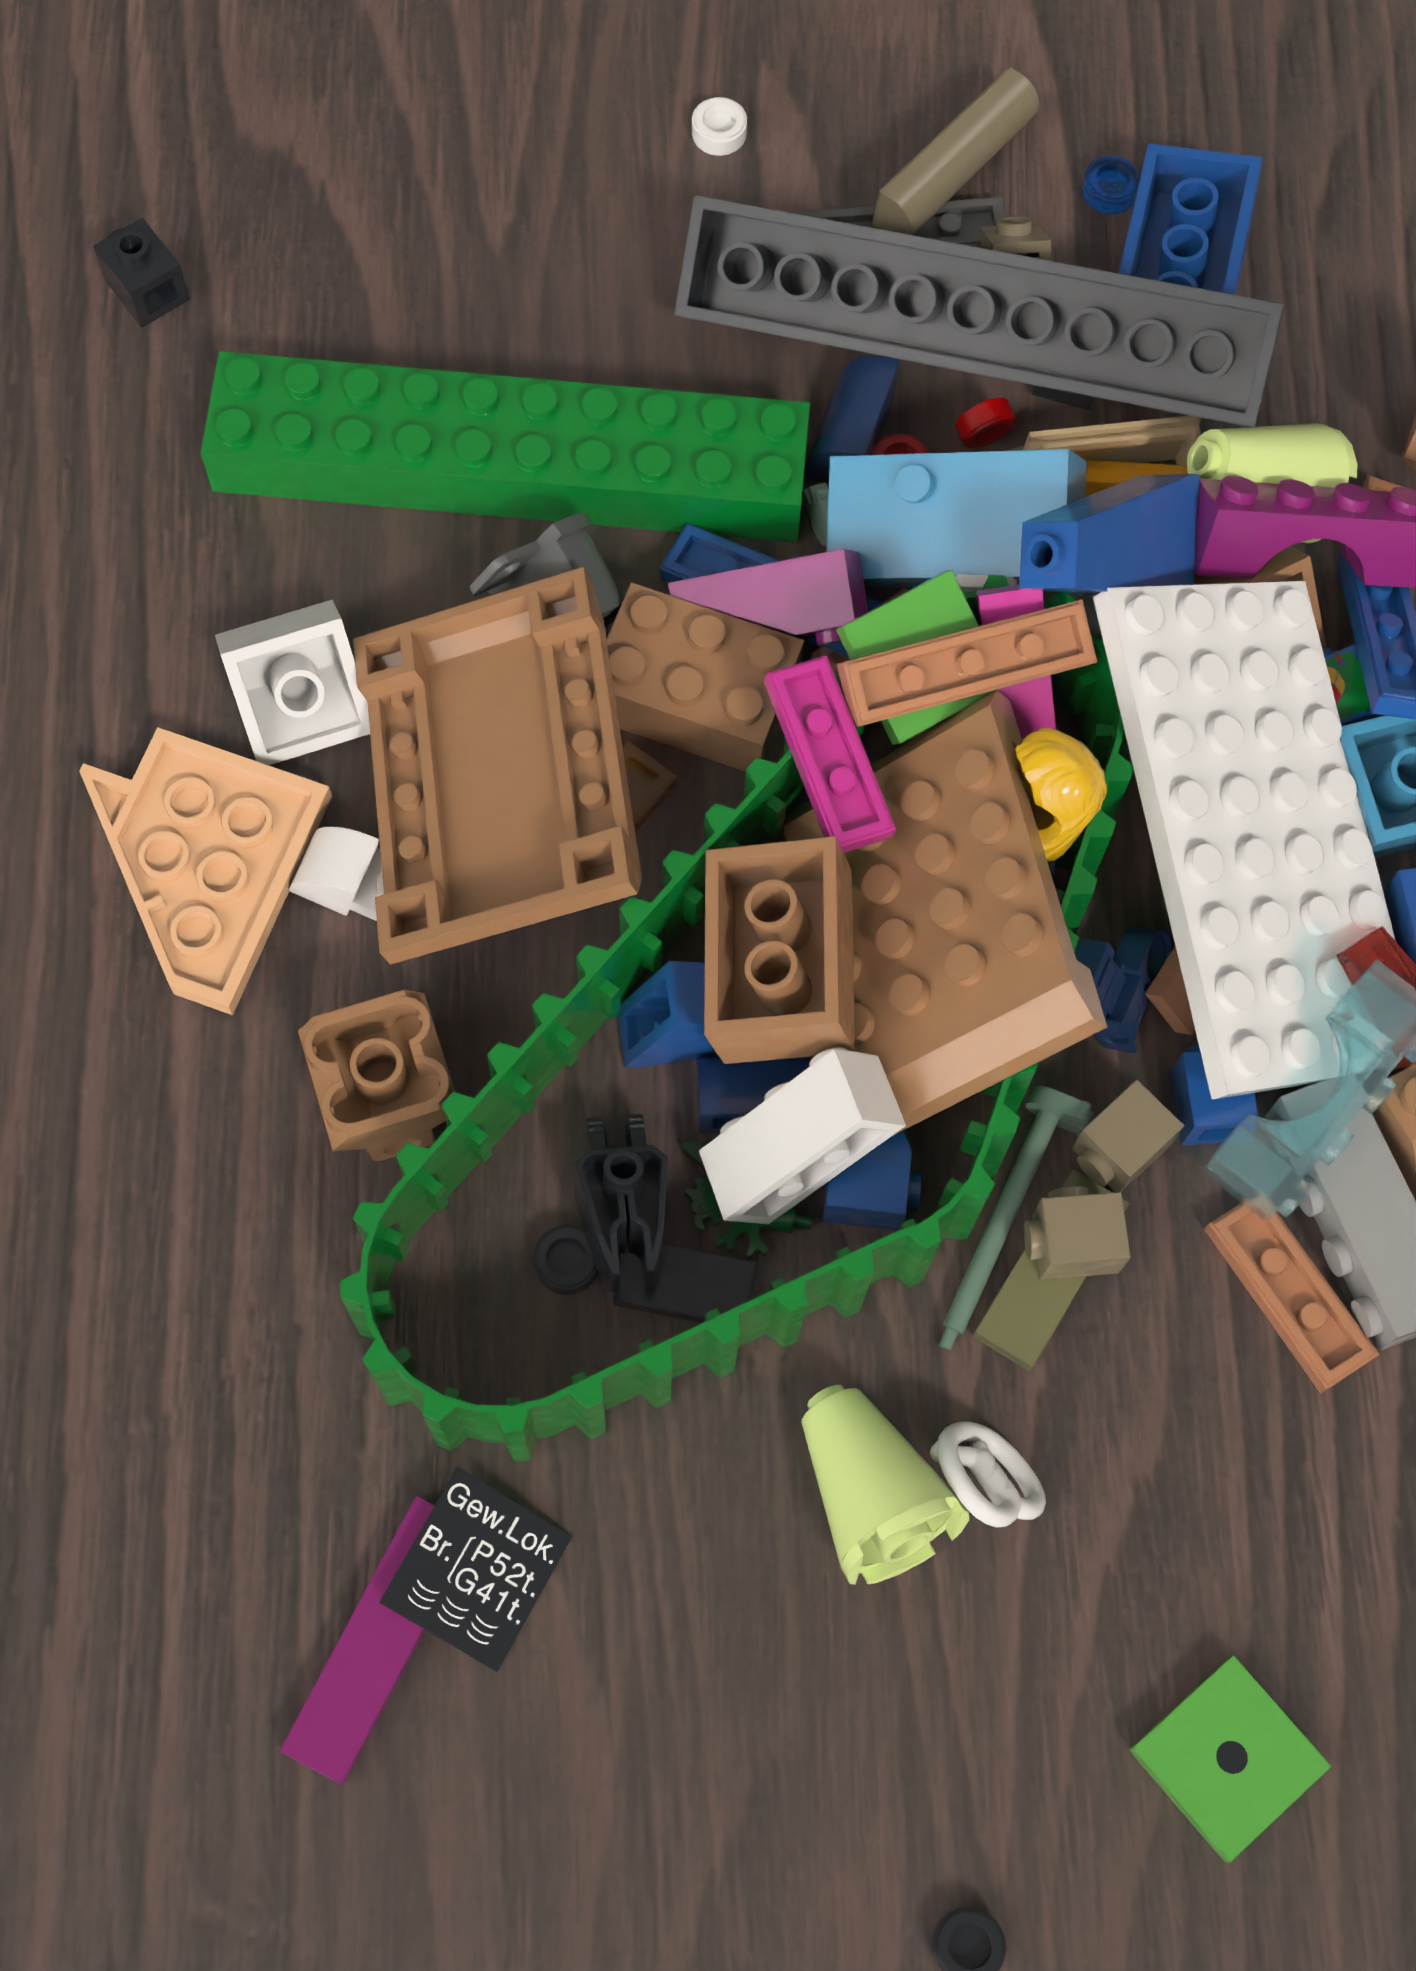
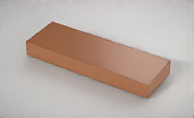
(1292, 1295)

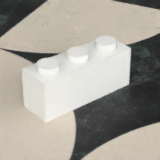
(801, 1136)

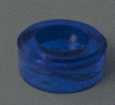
(1111, 184)

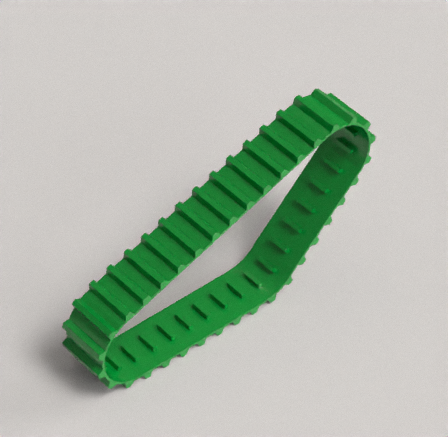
(566, 1026)

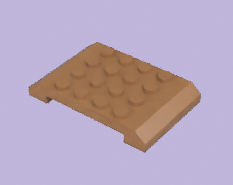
(496, 767)
(959, 920)

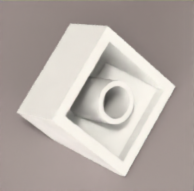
(295, 683)

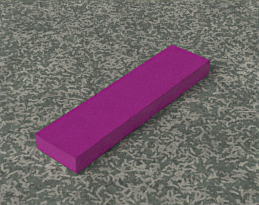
(360, 1670)

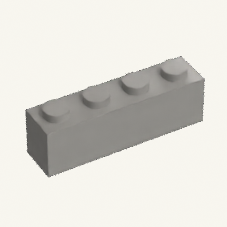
(1364, 1220)

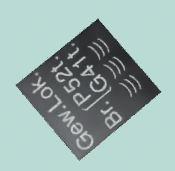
(476, 1569)

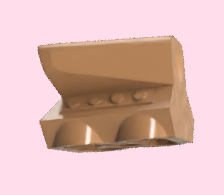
(378, 1073)

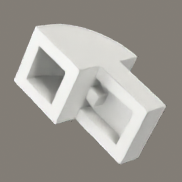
(341, 871)

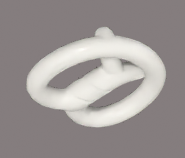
(979, 1458)

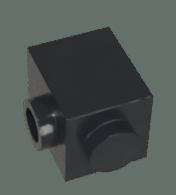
(141, 272)

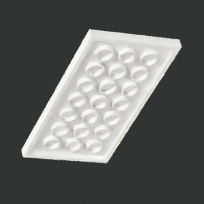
(1246, 817)

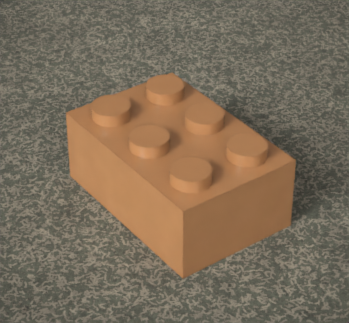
(696, 676)
(778, 950)

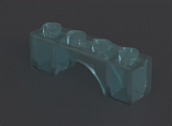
(1266, 1158)

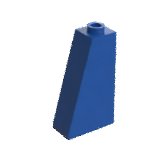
(1115, 538)

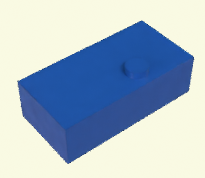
(1192, 217)

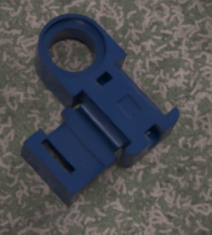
(1124, 980)

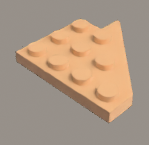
(207, 856)

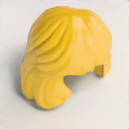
(1062, 786)

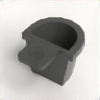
(559, 549)

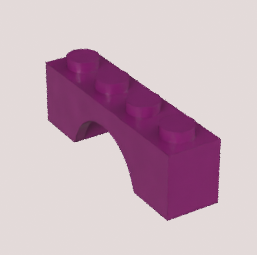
(1251, 522)

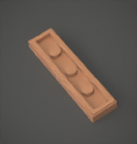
(967, 663)

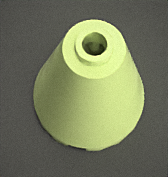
(1275, 453)
(875, 1488)

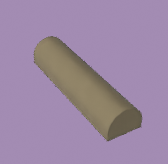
(956, 154)

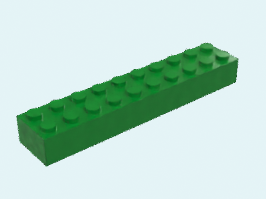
(505, 446)

